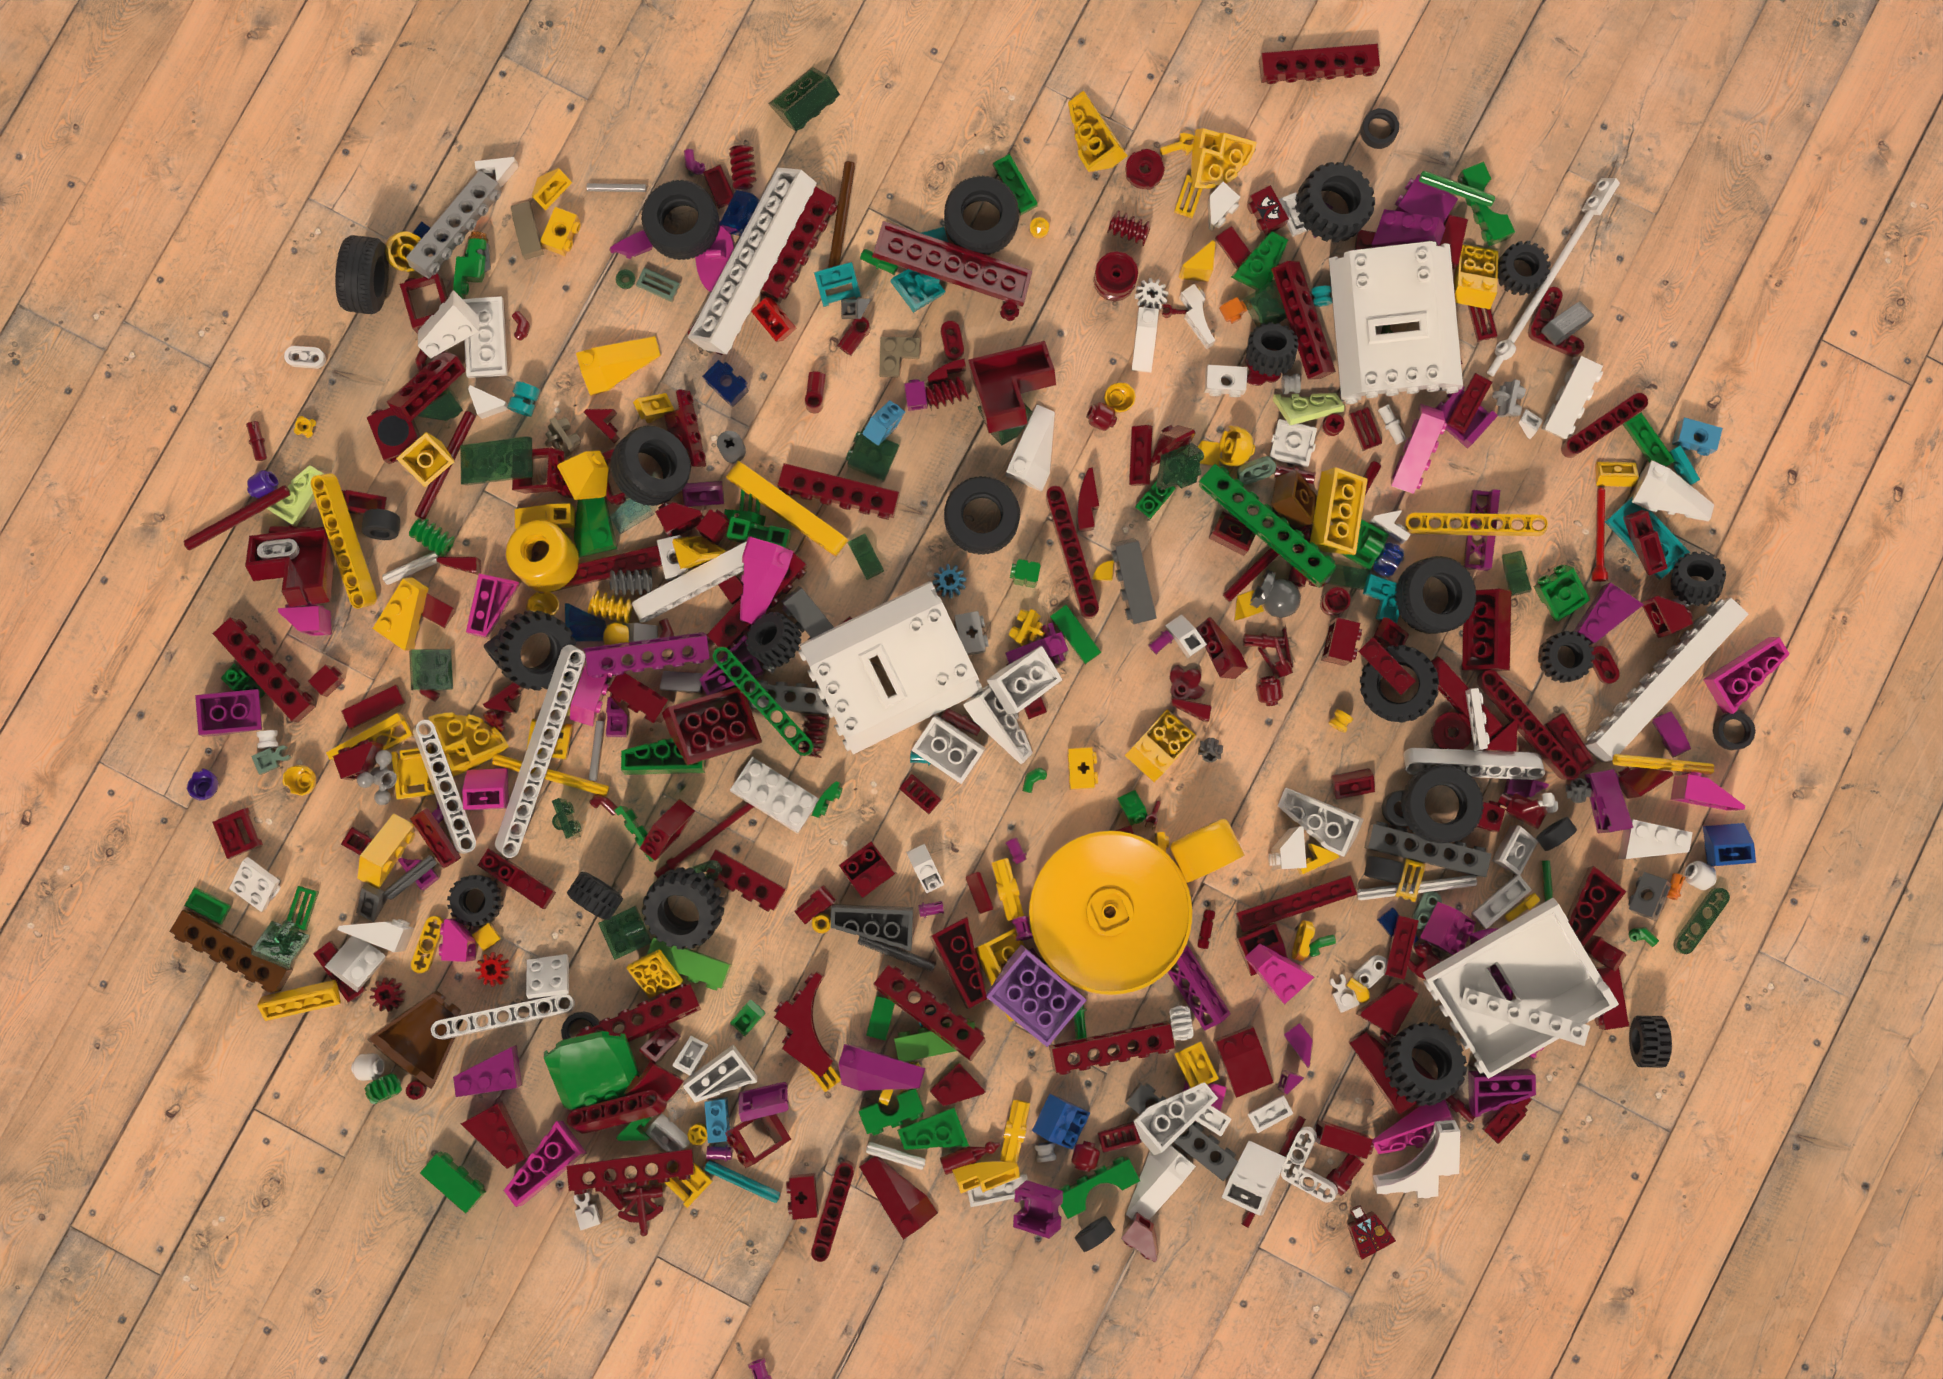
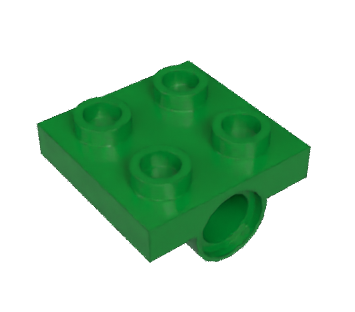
(1369, 545)

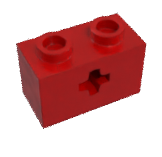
(773, 319)

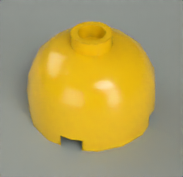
(398, 248)
(1236, 446)

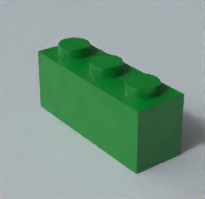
(453, 1181)

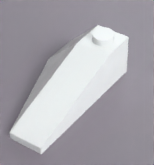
(1033, 454)
(1665, 490)
(1002, 727)
(1326, 823)
(1168, 1119)
(1158, 1181)

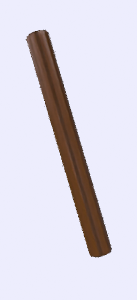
(841, 215)

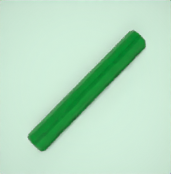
(1457, 188)

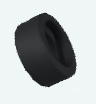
(1383, 114)
(1749, 728)
(1556, 833)
(565, 1031)
(1094, 1234)

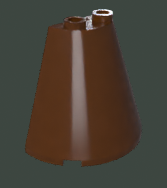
(410, 1042)

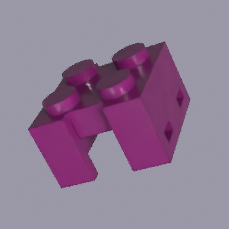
(1040, 1210)

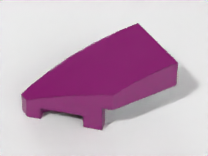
(633, 245)
(616, 720)
(1524, 787)
(425, 880)
(1301, 1043)

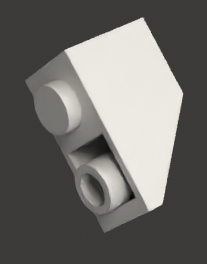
(1221, 203)
(1185, 636)
(925, 868)

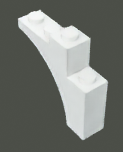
(1422, 1174)

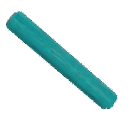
(742, 1181)

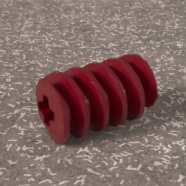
(741, 167)
(1129, 227)
(946, 392)
(813, 732)

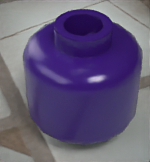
(262, 484)

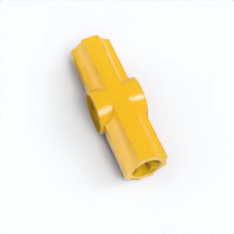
(1007, 889)
(1015, 1131)

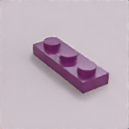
(1052, 645)

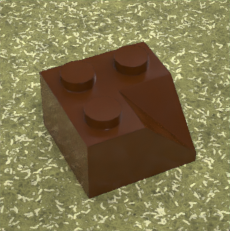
(1294, 499)

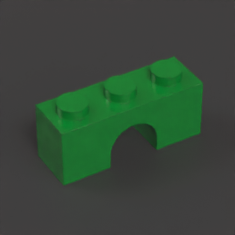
(741, 529)
(875, 1119)

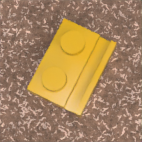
(1196, 1065)

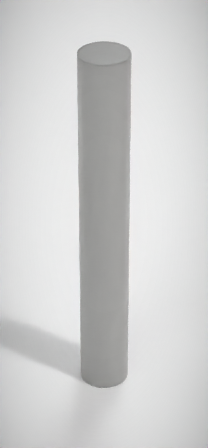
(616, 187)
(596, 750)

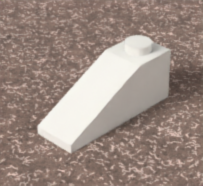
(1145, 339)

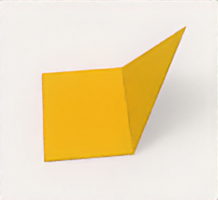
(1211, 453)
(1243, 606)

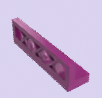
(1488, 542)
(1199, 986)

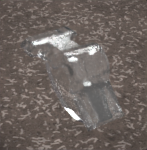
(677, 1105)

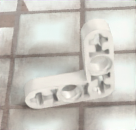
(1301, 1172)

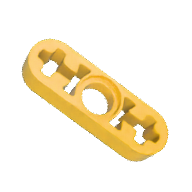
(427, 960)

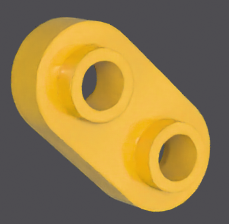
(1301, 945)

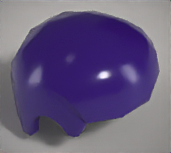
(202, 785)

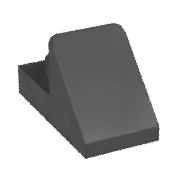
(371, 902)

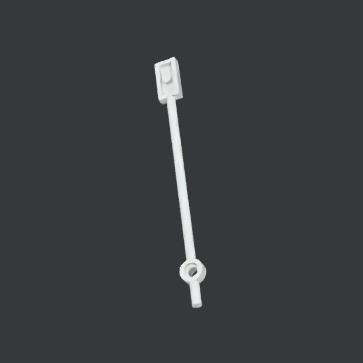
(1594, 206)

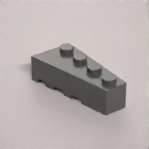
(1133, 580)
(806, 613)
(879, 923)

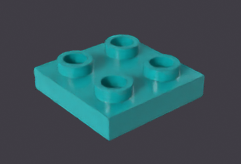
(917, 288)

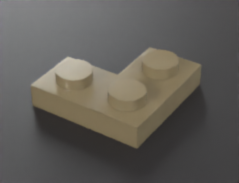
(892, 350)

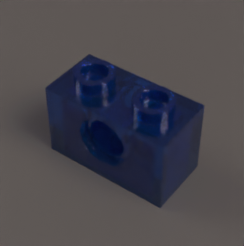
(739, 212)
(735, 391)

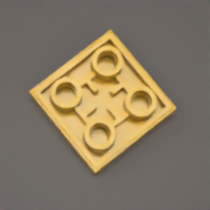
(654, 973)

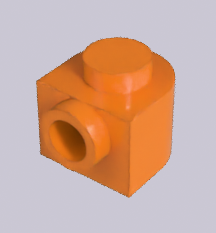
(1233, 310)

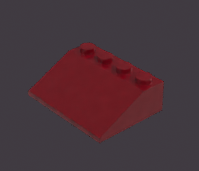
(712, 725)

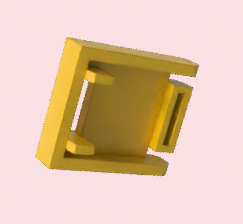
(411, 772)

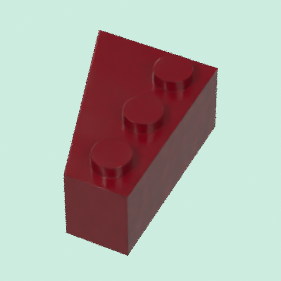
(639, 697)
(498, 1135)

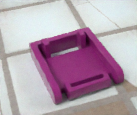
(764, 1101)

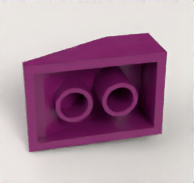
(228, 713)

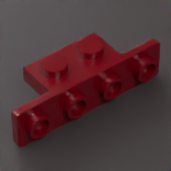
(684, 426)

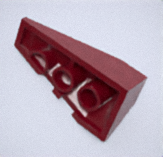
(1170, 440)
(1372, 1055)
(902, 1201)

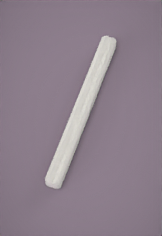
(1425, 886)

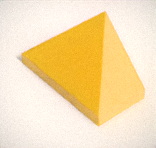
(550, 187)

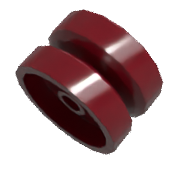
(1124, 268)

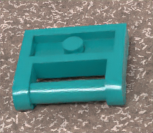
(836, 277)

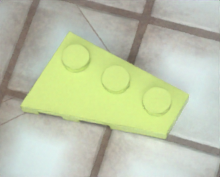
(1302, 409)
(301, 497)

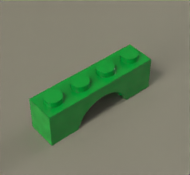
(1494, 226)
(1119, 1173)

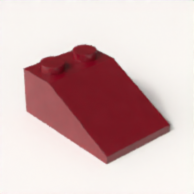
(1243, 1061)

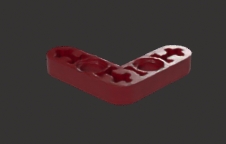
(1539, 322)

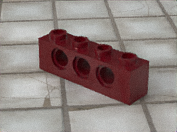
(426, 386)
(774, 891)

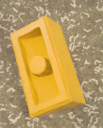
(1616, 474)

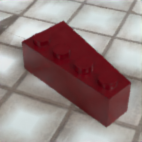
(1593, 903)

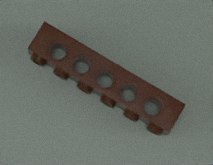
(183, 932)

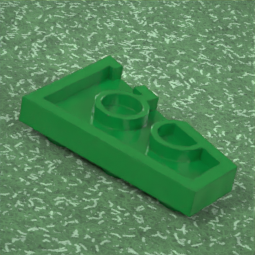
(1258, 266)
(632, 825)
(934, 1131)

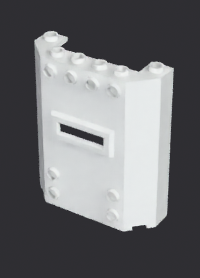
(1395, 288)
(917, 653)
(1543, 969)

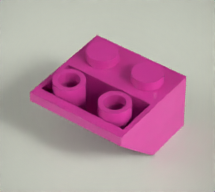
(309, 619)
(486, 789)
(1448, 929)
(457, 942)

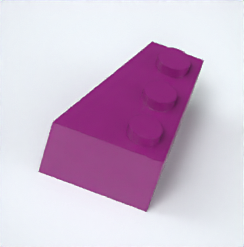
(1606, 612)
(717, 681)
(1608, 802)
(1499, 1090)

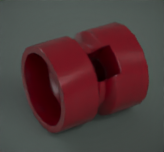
(1335, 601)

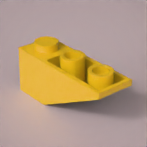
(559, 514)

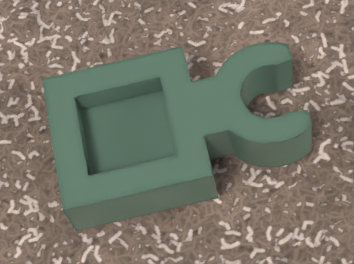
(268, 759)

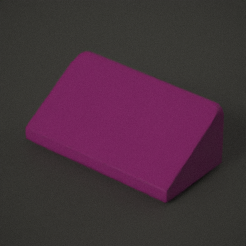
(703, 493)
(1289, 1081)

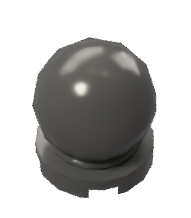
(1277, 596)

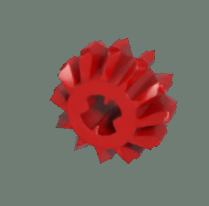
(499, 967)

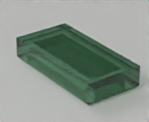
(1349, 577)

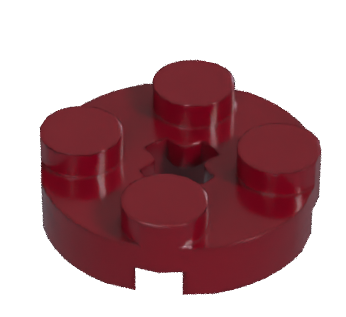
(1140, 159)
(1453, 720)

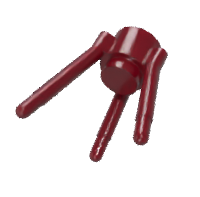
(1284, 666)

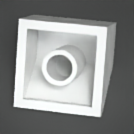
(355, 962)

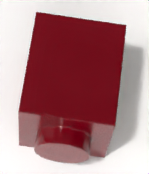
(326, 680)

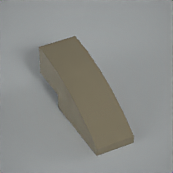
(526, 230)

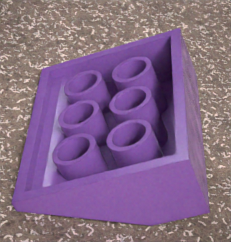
(1035, 996)

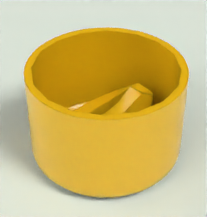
(555, 568)
(1206, 850)

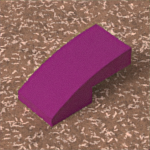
(1672, 734)

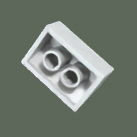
(948, 749)
(1289, 850)

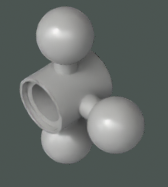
(366, 779)

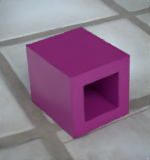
(915, 395)

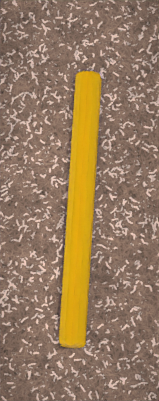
(1663, 764)
(555, 776)

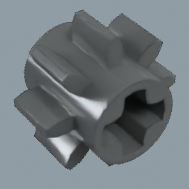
(1210, 749)
(1578, 790)

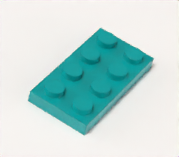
(1671, 546)

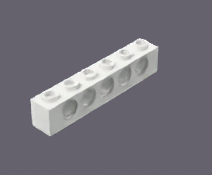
(1525, 1016)

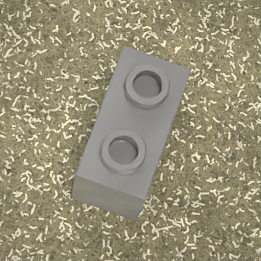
(971, 621)

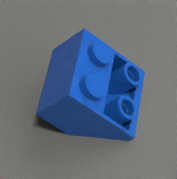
(1728, 845)
(1061, 1122)

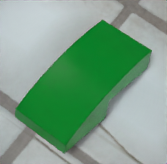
(1154, 500)
(240, 681)
(832, 793)

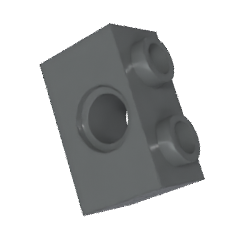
(1652, 907)

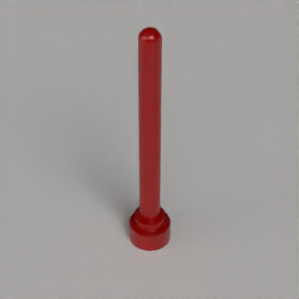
(1600, 573)

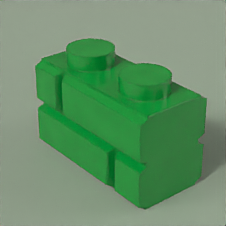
(1025, 573)

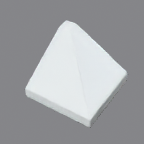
(1530, 423)

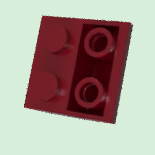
(357, 760)
(867, 869)
(1267, 936)

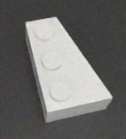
(447, 326)
(1653, 840)
(721, 1074)

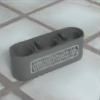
(1567, 323)

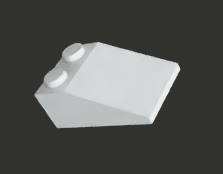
(1024, 680)
(389, 935)

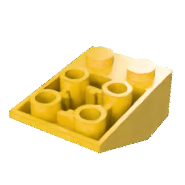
(1476, 277)
(1160, 745)

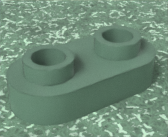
(1255, 471)
(1424, 908)

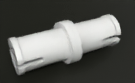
(1392, 424)

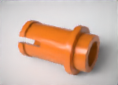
(1677, 882)

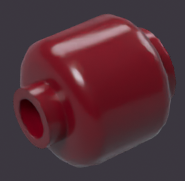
(1101, 416)
(1269, 690)
(1085, 1156)

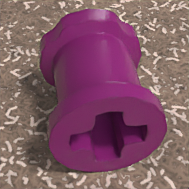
(1022, 928)
(759, 1369)

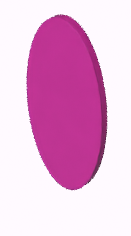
(714, 260)

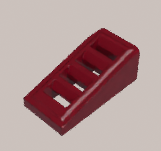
(466, 564)
(1197, 710)
(933, 804)
(349, 836)
(1118, 1129)
(613, 1194)

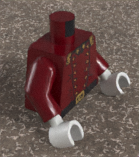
(1527, 810)

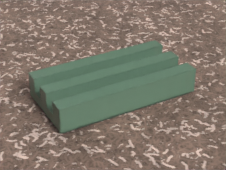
(673, 292)

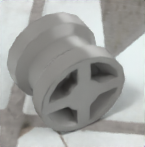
(1290, 383)
(1045, 1152)

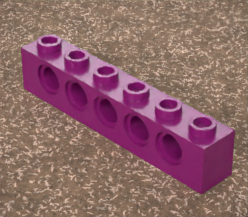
(594, 655)

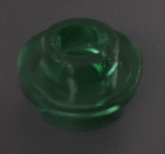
(622, 274)

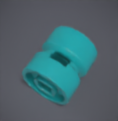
(526, 392)

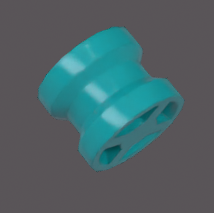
(1322, 296)

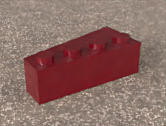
(959, 957)

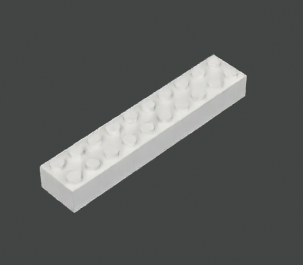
(752, 260)
(1665, 679)

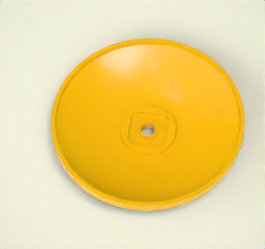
(1148, 922)

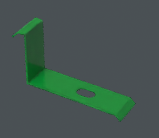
(746, 515)

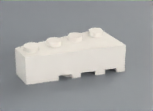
(1572, 397)

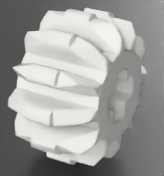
(1157, 291)
(1181, 1023)

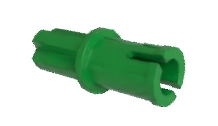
(866, 256)

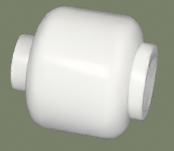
(1700, 875)
(367, 1067)

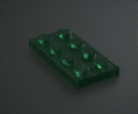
(496, 461)

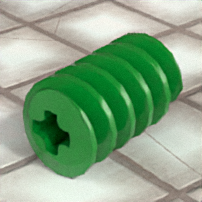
(431, 538)

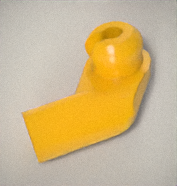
(1361, 991)

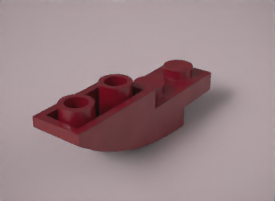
(516, 878)

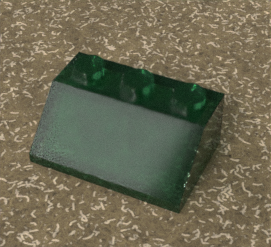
(805, 98)

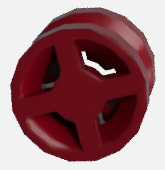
(1331, 428)

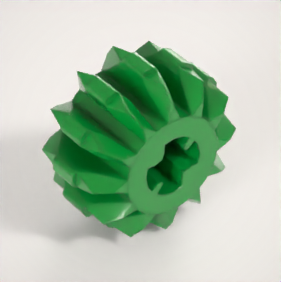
(383, 1088)

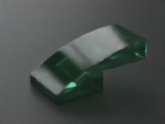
(865, 556)
(1515, 573)

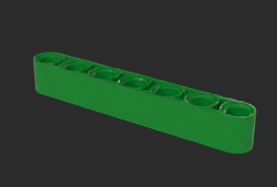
(754, 697)

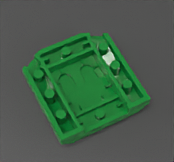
(591, 1069)

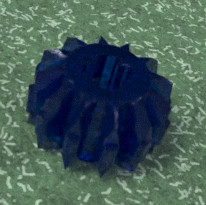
(1389, 559)

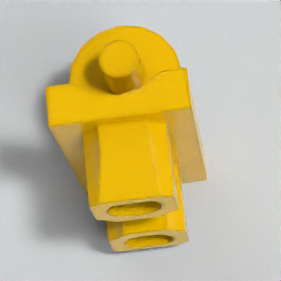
(1030, 628)

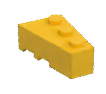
(402, 614)
(385, 850)

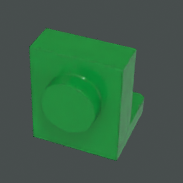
(1133, 807)

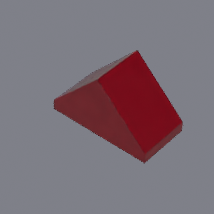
(1505, 740)

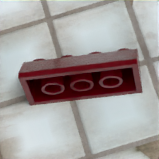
(1488, 632)

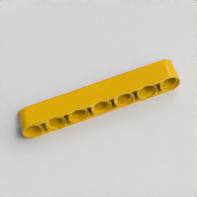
(787, 508)
(1485, 529)
(343, 540)

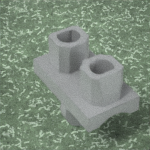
(1507, 397)

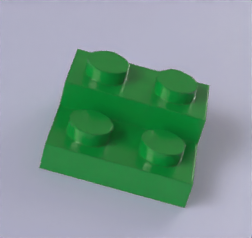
(1561, 592)

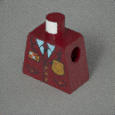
(1368, 1233)

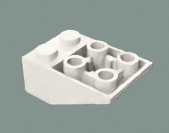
(1254, 1178)

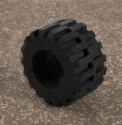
(1530, 254)
(1274, 337)
(1698, 591)
(773, 639)
(1582, 654)
(595, 895)
(458, 900)
(1650, 1041)

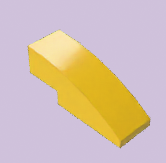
(985, 1174)

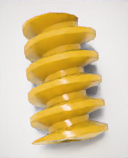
(610, 606)

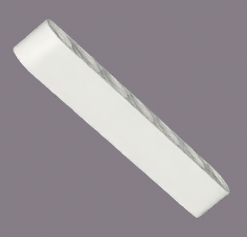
(690, 584)
(1477, 763)
(444, 776)
(493, 1021)

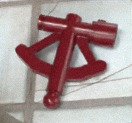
(640, 1196)

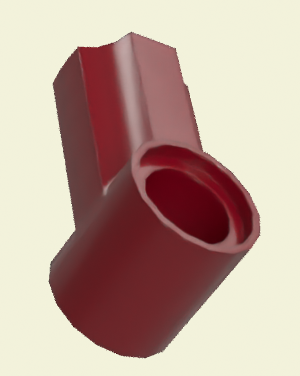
(853, 337)
(815, 390)
(819, 901)
(1345, 1172)

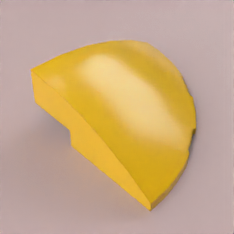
(1218, 157)
(466, 740)

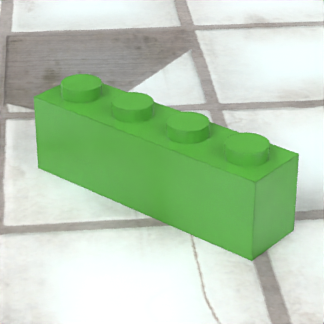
(694, 964)
(924, 1043)

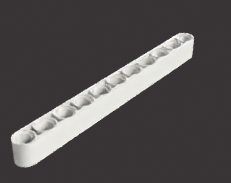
(543, 759)

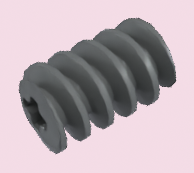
(736, 447)
(630, 581)

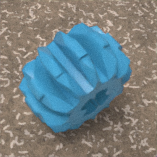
(956, 579)

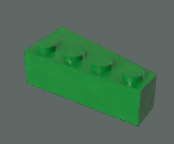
(657, 758)

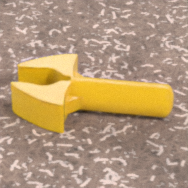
(1179, 145)
(1528, 903)

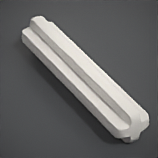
(410, 568)
(895, 1155)

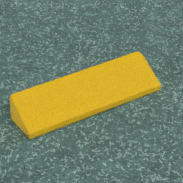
(299, 1000)

